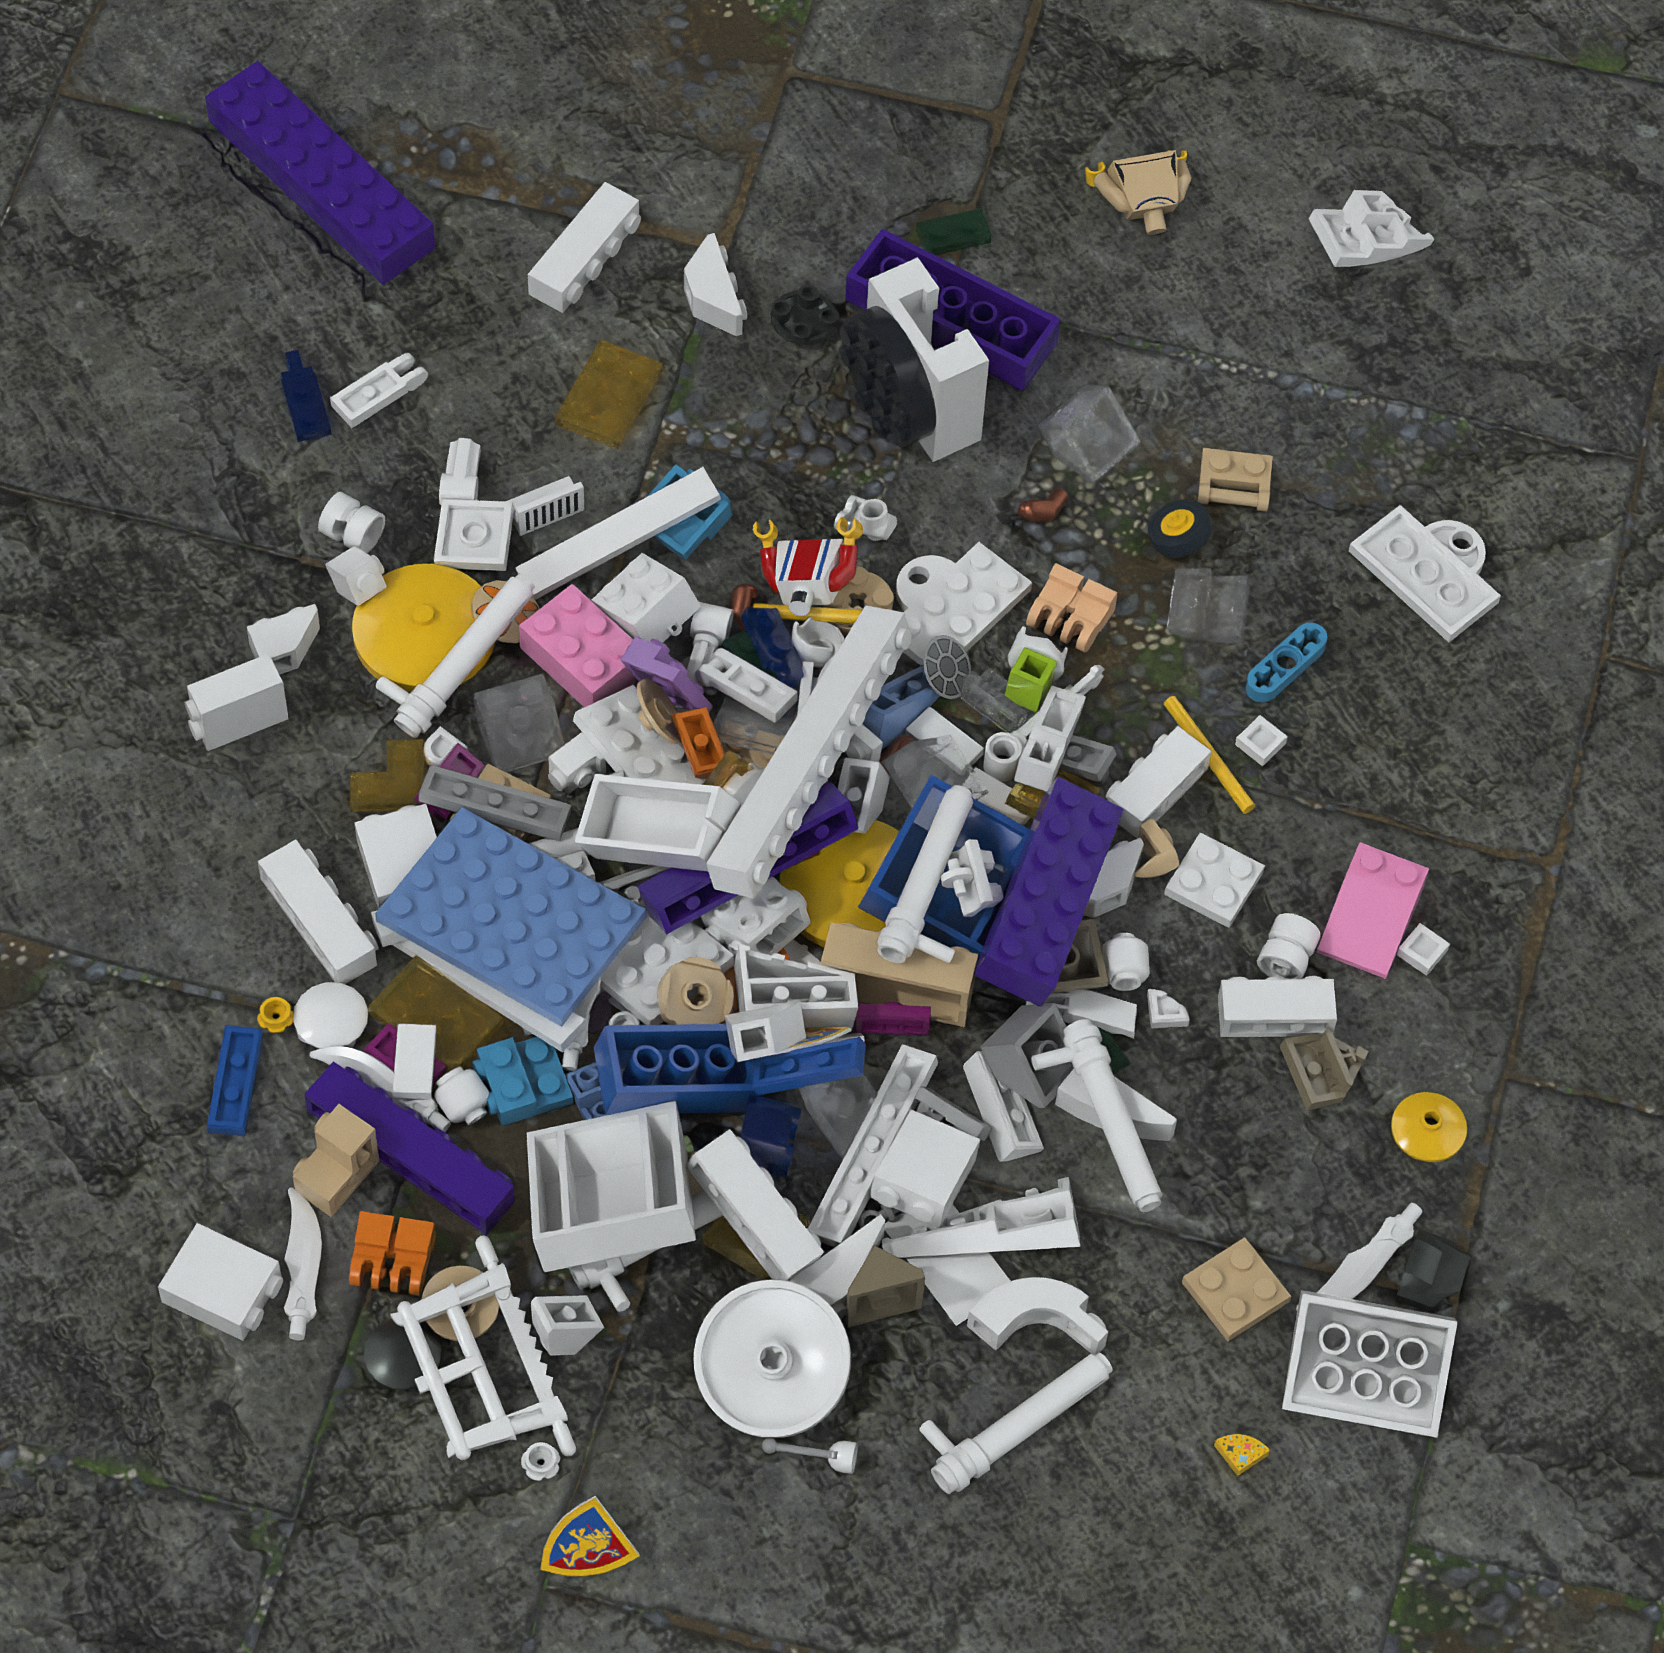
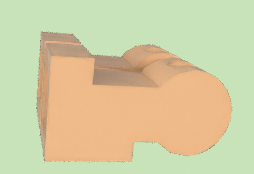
(1065, 595)

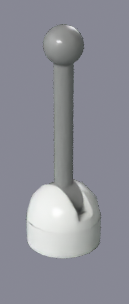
(840, 1456)

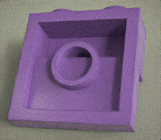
(653, 662)

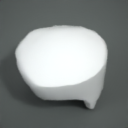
(1040, 645)

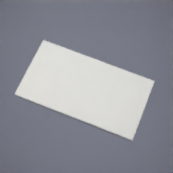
(953, 1279)

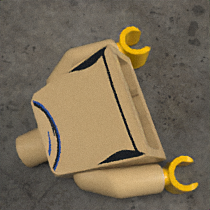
(1144, 186)

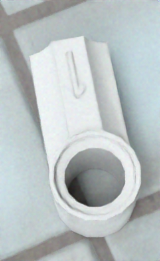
(461, 471)

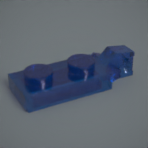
(304, 399)
(773, 644)

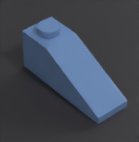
(899, 705)

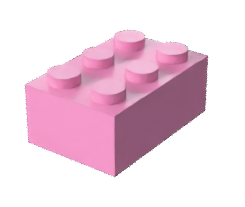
(578, 646)

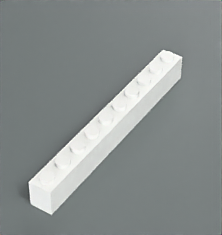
(809, 752)

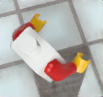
(809, 570)

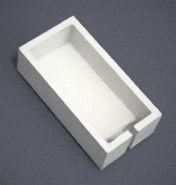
(654, 821)

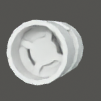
(348, 522)
(1288, 947)

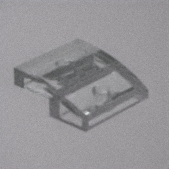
(1208, 606)
(748, 729)

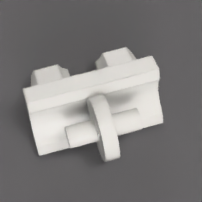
(969, 878)

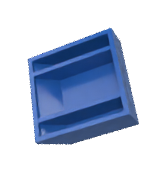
(944, 914)

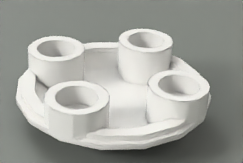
(330, 1015)

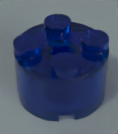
(766, 1132)

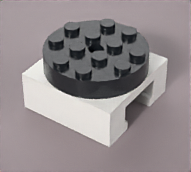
(899, 375)

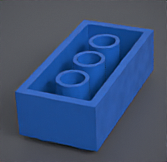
(671, 1063)

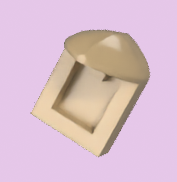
(1159, 849)

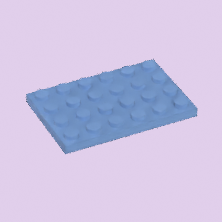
(511, 916)

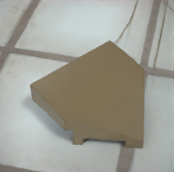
(1322, 1067)

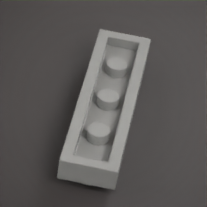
(495, 802)

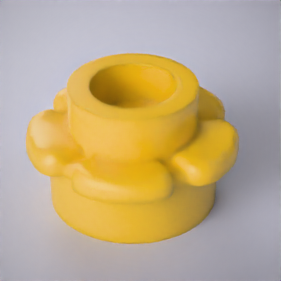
(273, 1006)

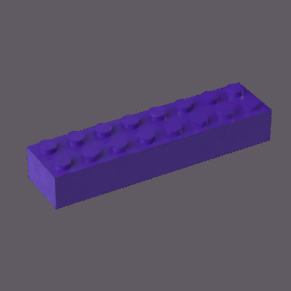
(320, 172)

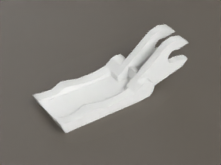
(1103, 1011)

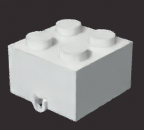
(648, 600)

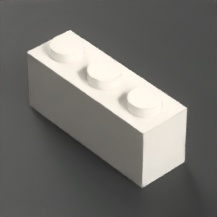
(1159, 779)
(1276, 1007)

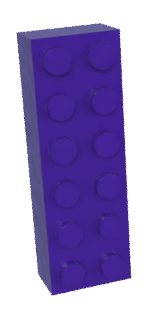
(1007, 328)
(1048, 892)

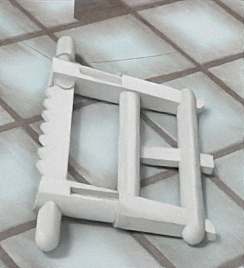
(502, 1426)

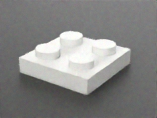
(474, 534)
(1214, 880)

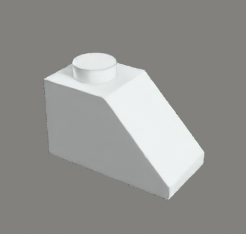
(865, 787)
(565, 1323)

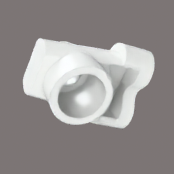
(873, 516)

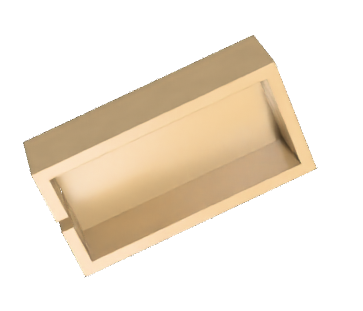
(916, 982)

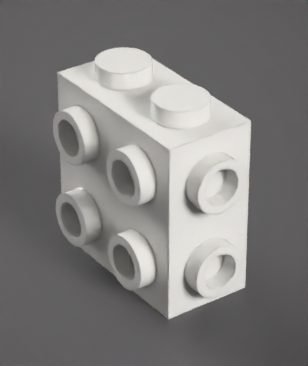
(759, 922)

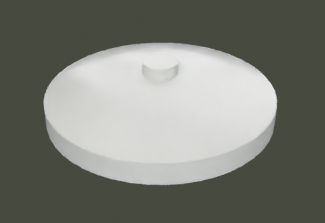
(772, 1359)

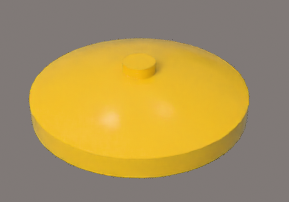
(415, 623)
(839, 879)

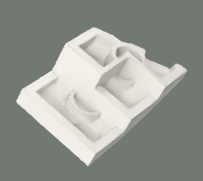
(1367, 230)

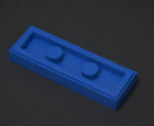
(809, 1066)
(235, 1080)

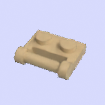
(1235, 471)

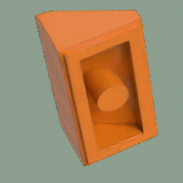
(699, 740)

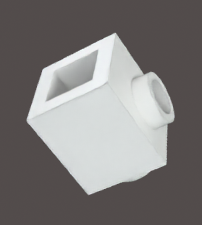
(356, 575)

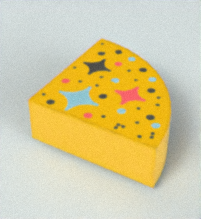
(1241, 1451)

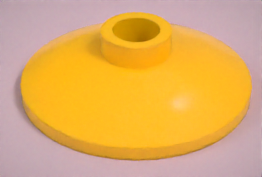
(1424, 1140)

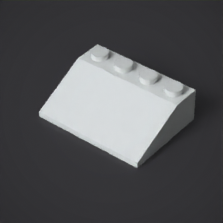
(1369, 1363)

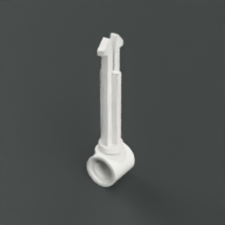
(709, 629)
(1014, 743)

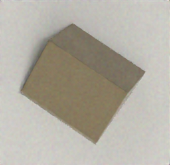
(1084, 962)
(883, 1288)

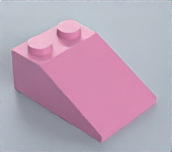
(1373, 910)

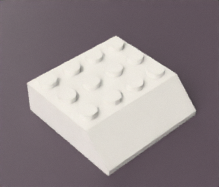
(609, 1187)

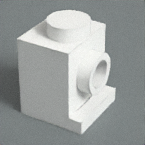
(575, 764)

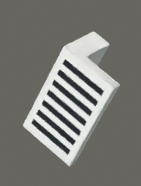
(547, 505)

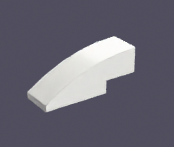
(1049, 738)
(1148, 1118)

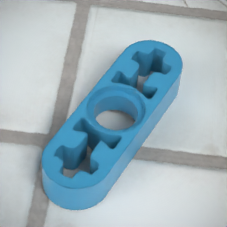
(1281, 676)

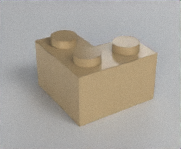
(341, 1161)

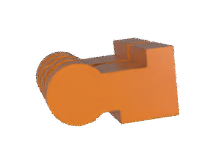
(378, 1241)

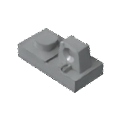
(1088, 759)
(942, 1109)

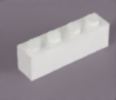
(584, 247)
(318, 912)
(755, 1207)

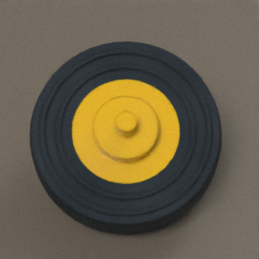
(1180, 528)

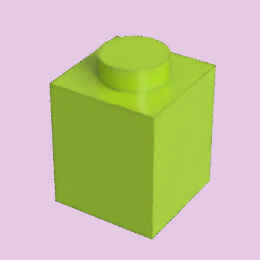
(1030, 679)

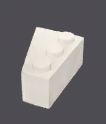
(824, 992)

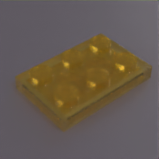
(609, 394)
(430, 998)

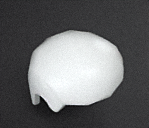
(816, 641)

